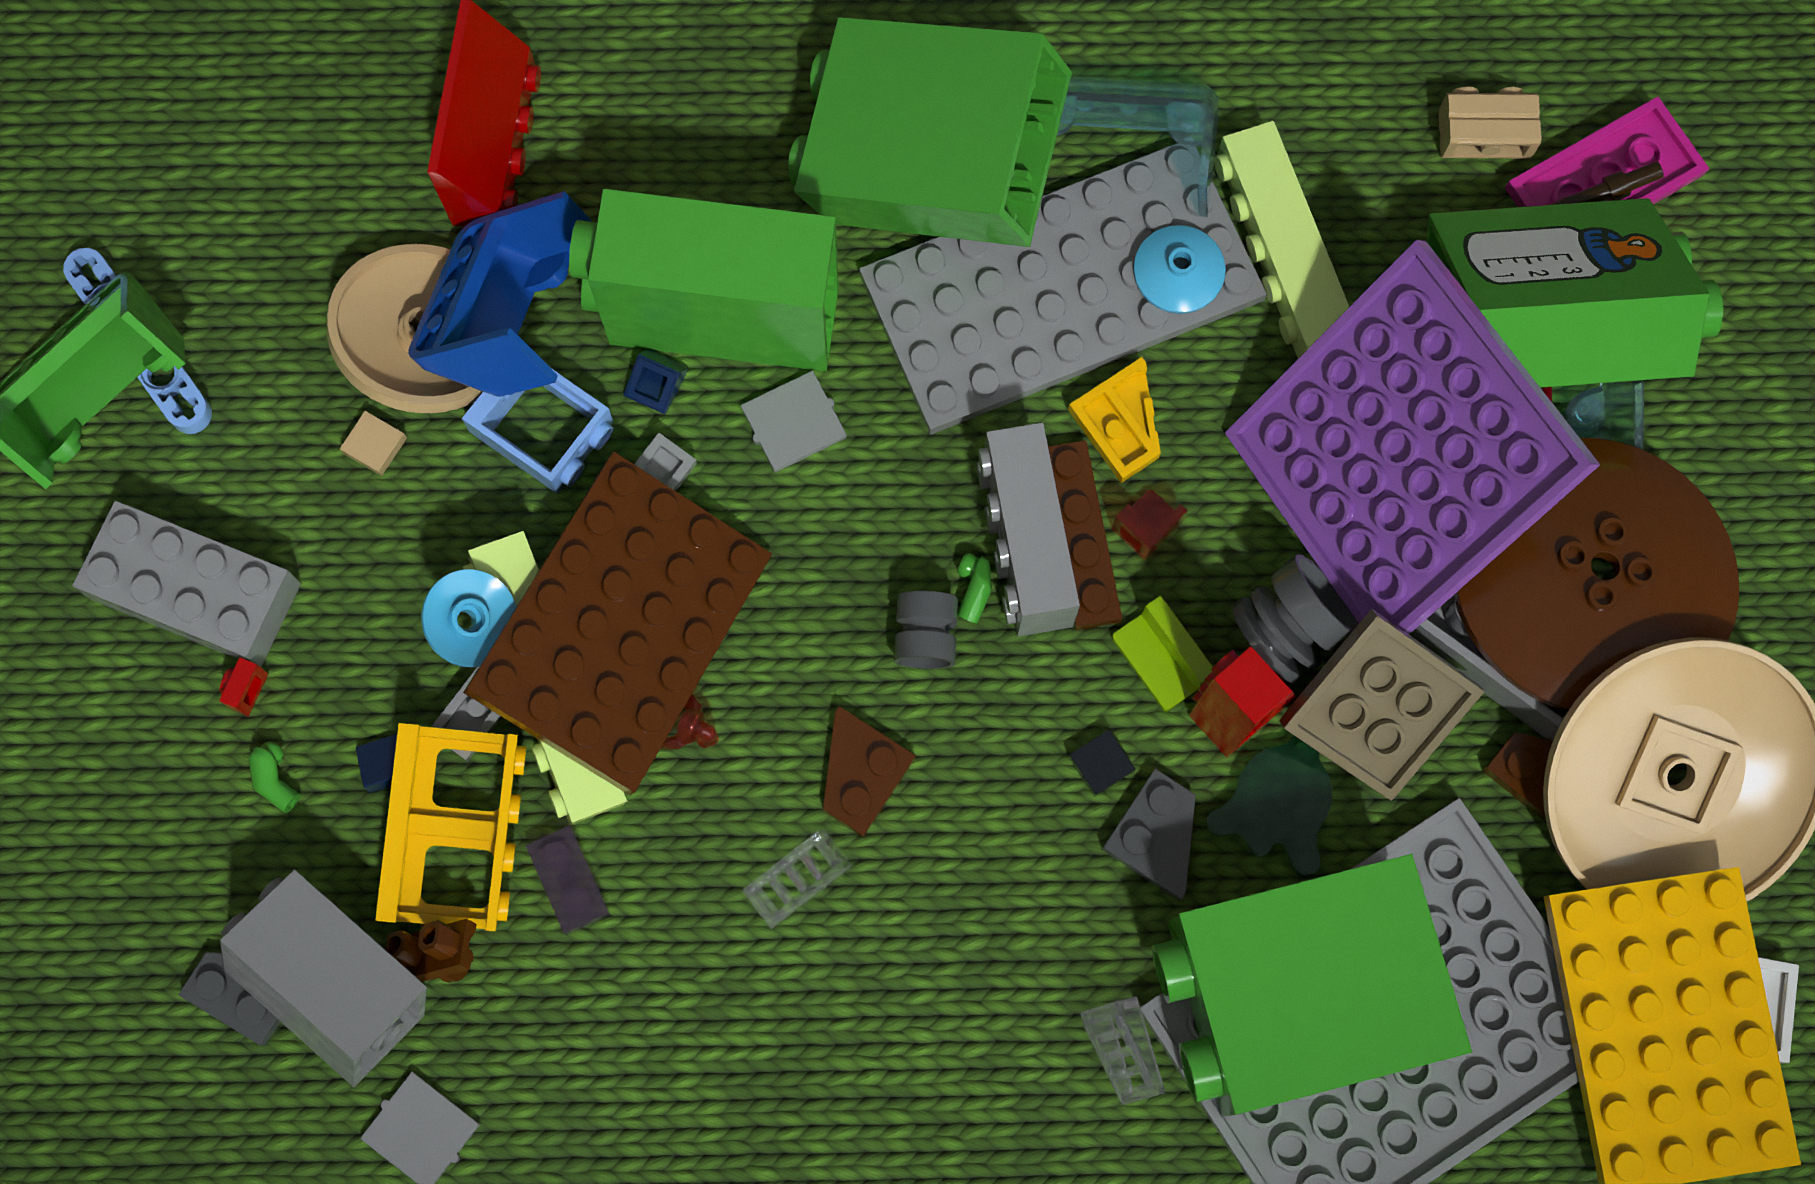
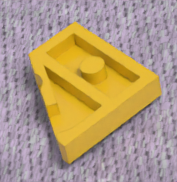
(1120, 420)

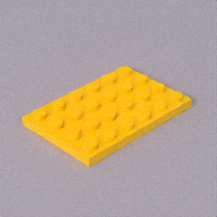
(1671, 1030)

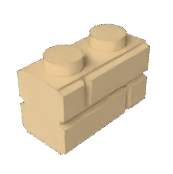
(1489, 124)

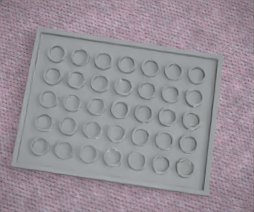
(1436, 1114)

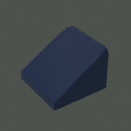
(655, 380)
(377, 763)

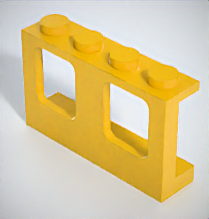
(418, 824)

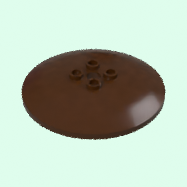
(1557, 624)

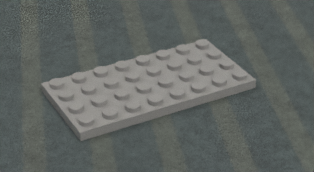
(1010, 320)

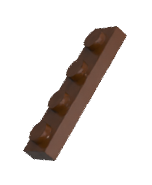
(1085, 536)

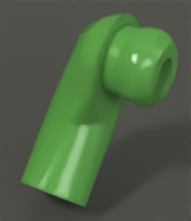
(979, 588)
(265, 777)

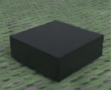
(1101, 763)

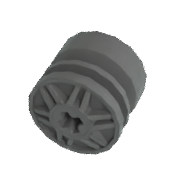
(1296, 619)

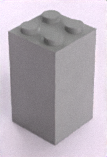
(322, 976)

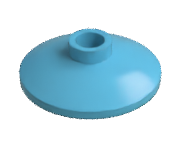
(1176, 288)
(478, 595)

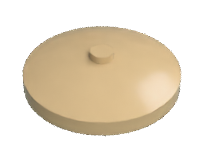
(373, 325)

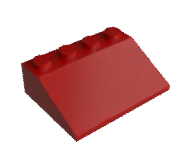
(482, 117)

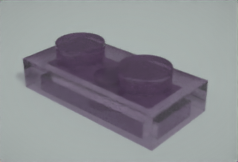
(567, 880)

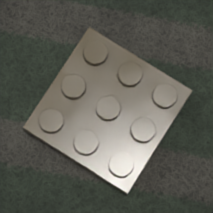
(1381, 705)

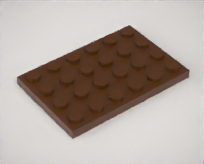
(619, 624)

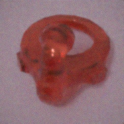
(692, 728)

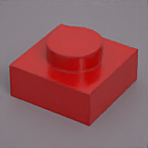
(242, 686)

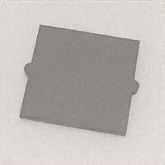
(793, 421)
(420, 1131)

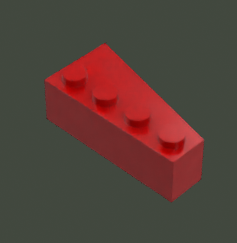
(1238, 699)

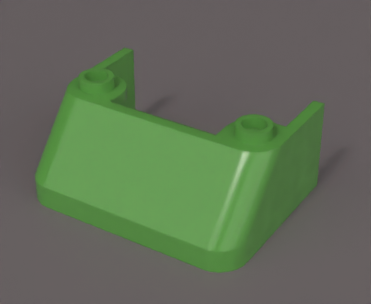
(81, 372)

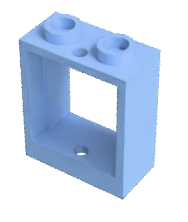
(490, 410)

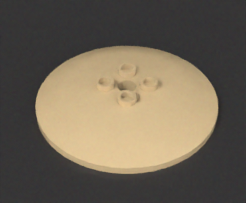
(1747, 755)

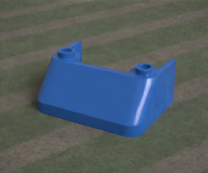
(486, 292)

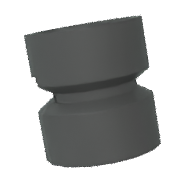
(926, 627)

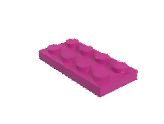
(1623, 145)

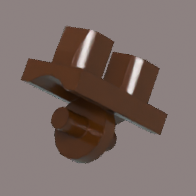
(435, 950)

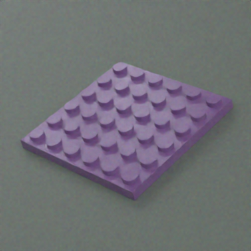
(1409, 444)

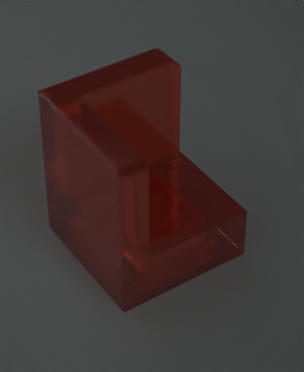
(1148, 523)

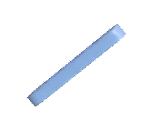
(181, 378)

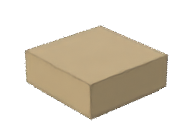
(373, 443)

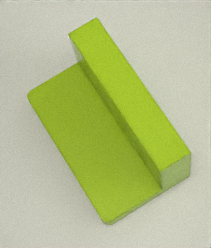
(1163, 654)

